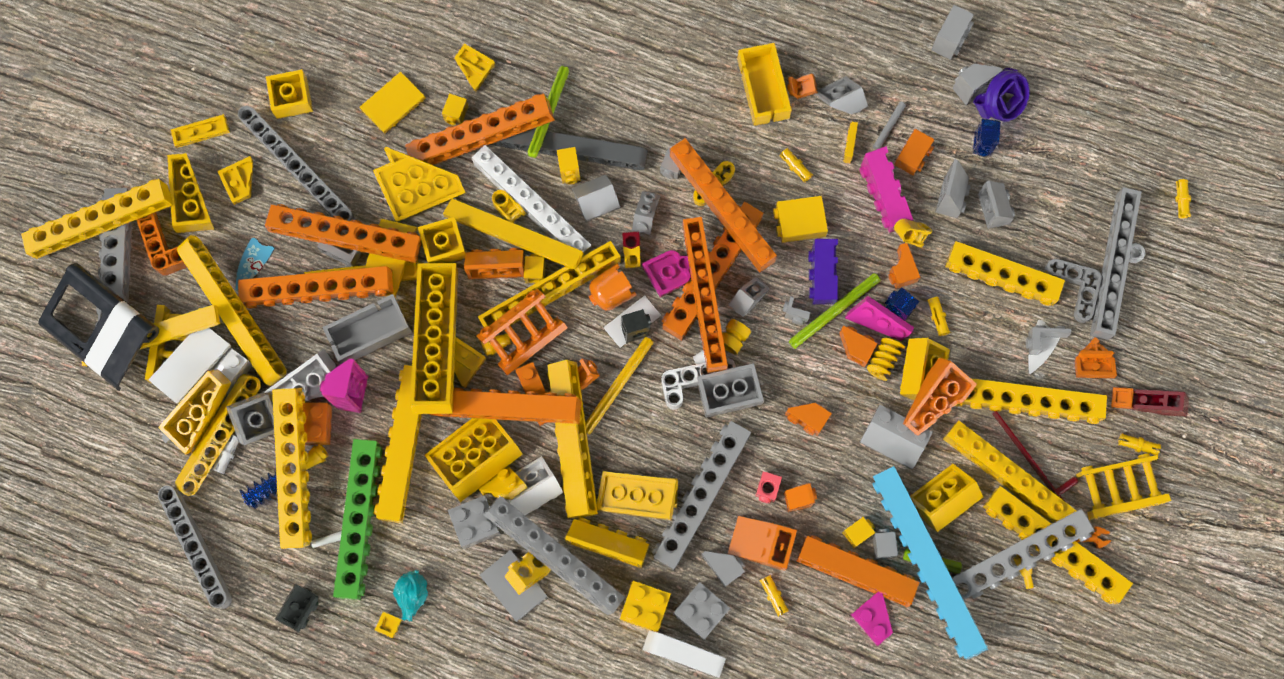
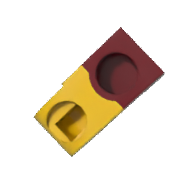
(631, 249)

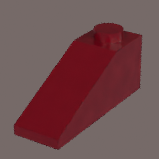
(1161, 402)

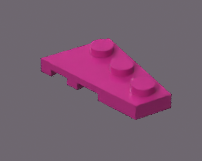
(878, 318)

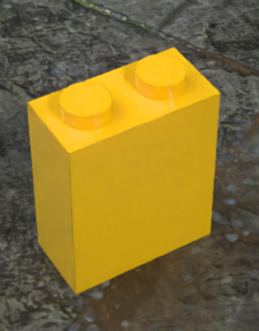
(800, 219)

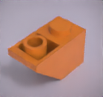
(857, 347)
(810, 416)
(800, 497)

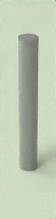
(888, 127)

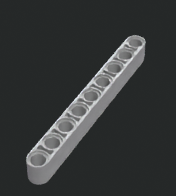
(291, 160)

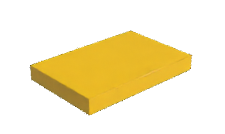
(392, 102)

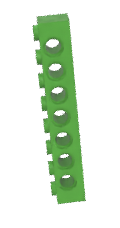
(360, 450)

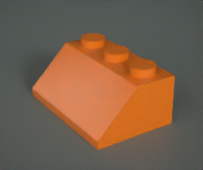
(494, 264)

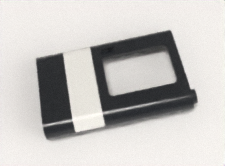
(116, 335)

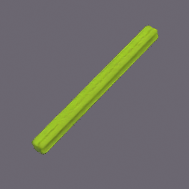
(553, 98)
(834, 310)

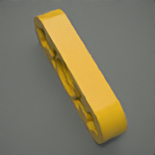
(726, 177)

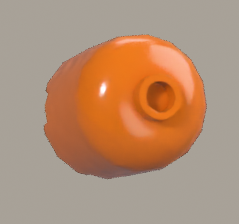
(610, 289)

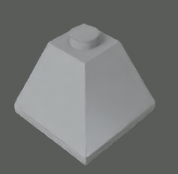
(843, 95)

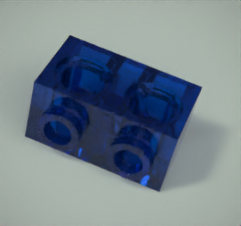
(986, 137)
(901, 303)

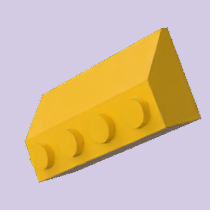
(607, 543)

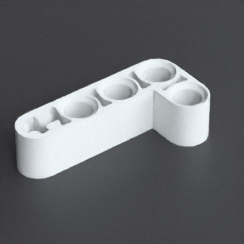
(681, 383)
(684, 653)

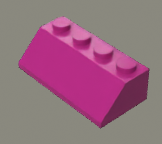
(345, 386)

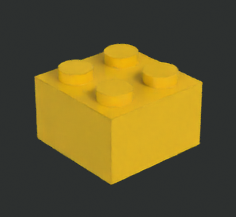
(289, 94)
(442, 241)
(645, 606)

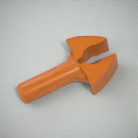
(1099, 543)

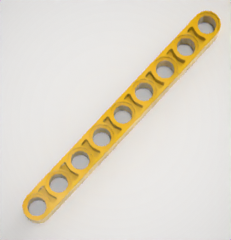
(231, 310)

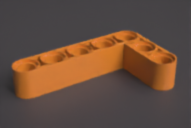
(157, 238)

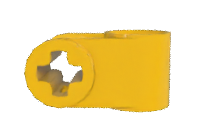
(509, 209)
(912, 232)

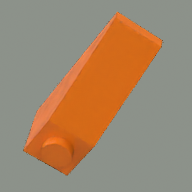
(531, 381)

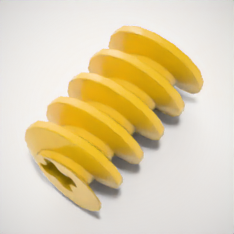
(883, 358)

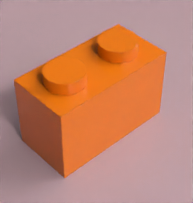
(914, 151)

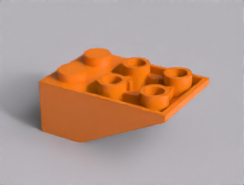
(762, 542)

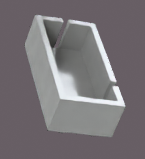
(367, 329)

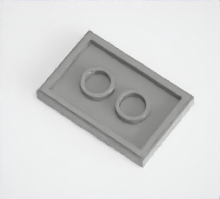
(515, 604)

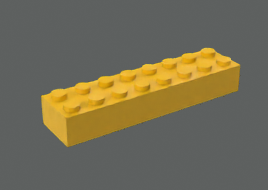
(434, 339)

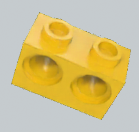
(568, 165)
(530, 573)

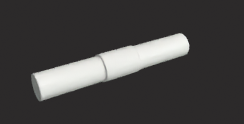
(327, 539)

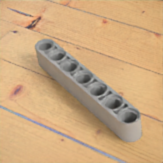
(201, 553)

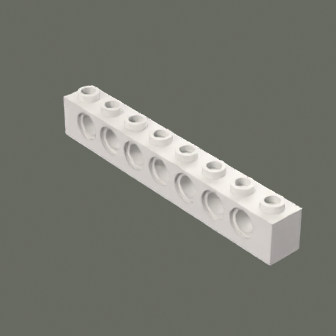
(529, 200)

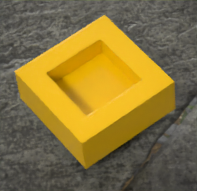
(388, 624)

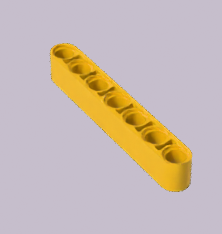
(209, 440)

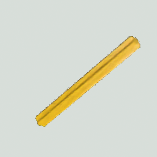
(618, 384)

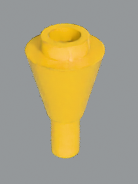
(1025, 573)

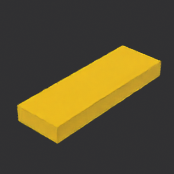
(200, 131)

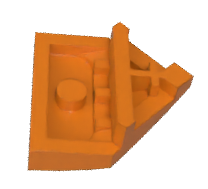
(1095, 362)

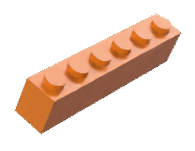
(858, 571)

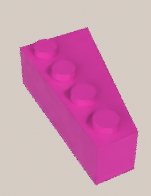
(884, 188)

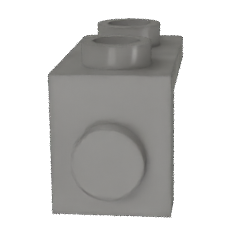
(645, 212)
(1033, 341)

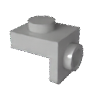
(796, 315)

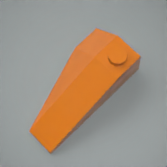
(940, 392)

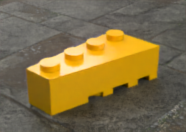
(188, 207)
(196, 411)

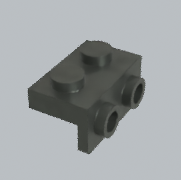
(297, 608)

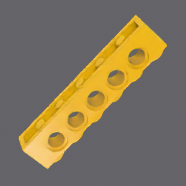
(1051, 284)

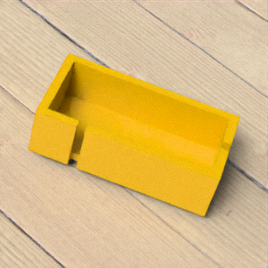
(764, 84)

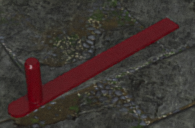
(1061, 489)

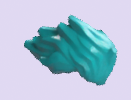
(410, 593)

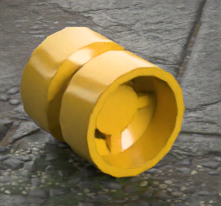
(734, 335)

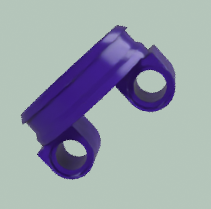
(991, 103)

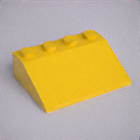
(473, 456)

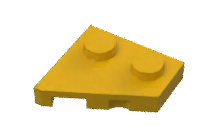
(474, 65)
(238, 180)
(466, 362)
(504, 484)

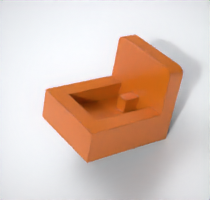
(802, 86)
(587, 372)

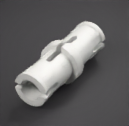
(226, 455)

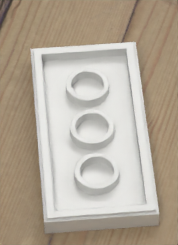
(189, 363)

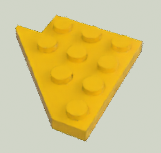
(414, 184)

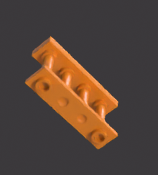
(538, 339)

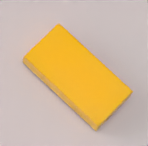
(850, 142)

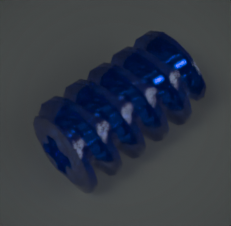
(260, 491)

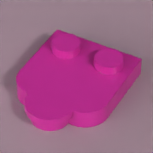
(667, 272)

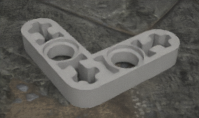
(1082, 280)

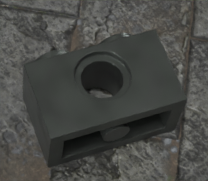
(635, 325)

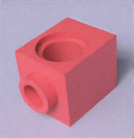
(774, 481)

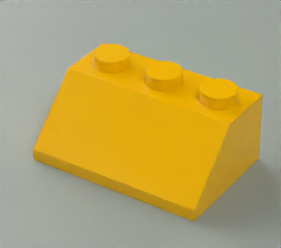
(920, 358)
(946, 497)

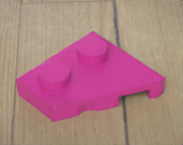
(874, 618)

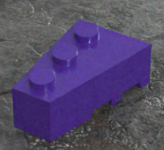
(823, 272)

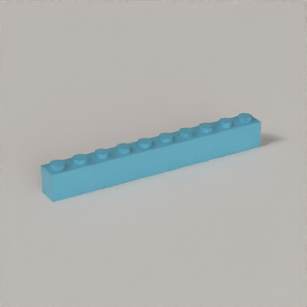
(930, 564)

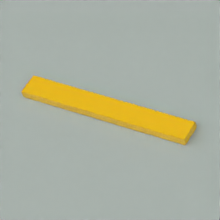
(513, 234)
(184, 325)

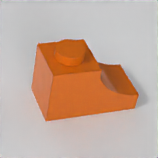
(905, 271)

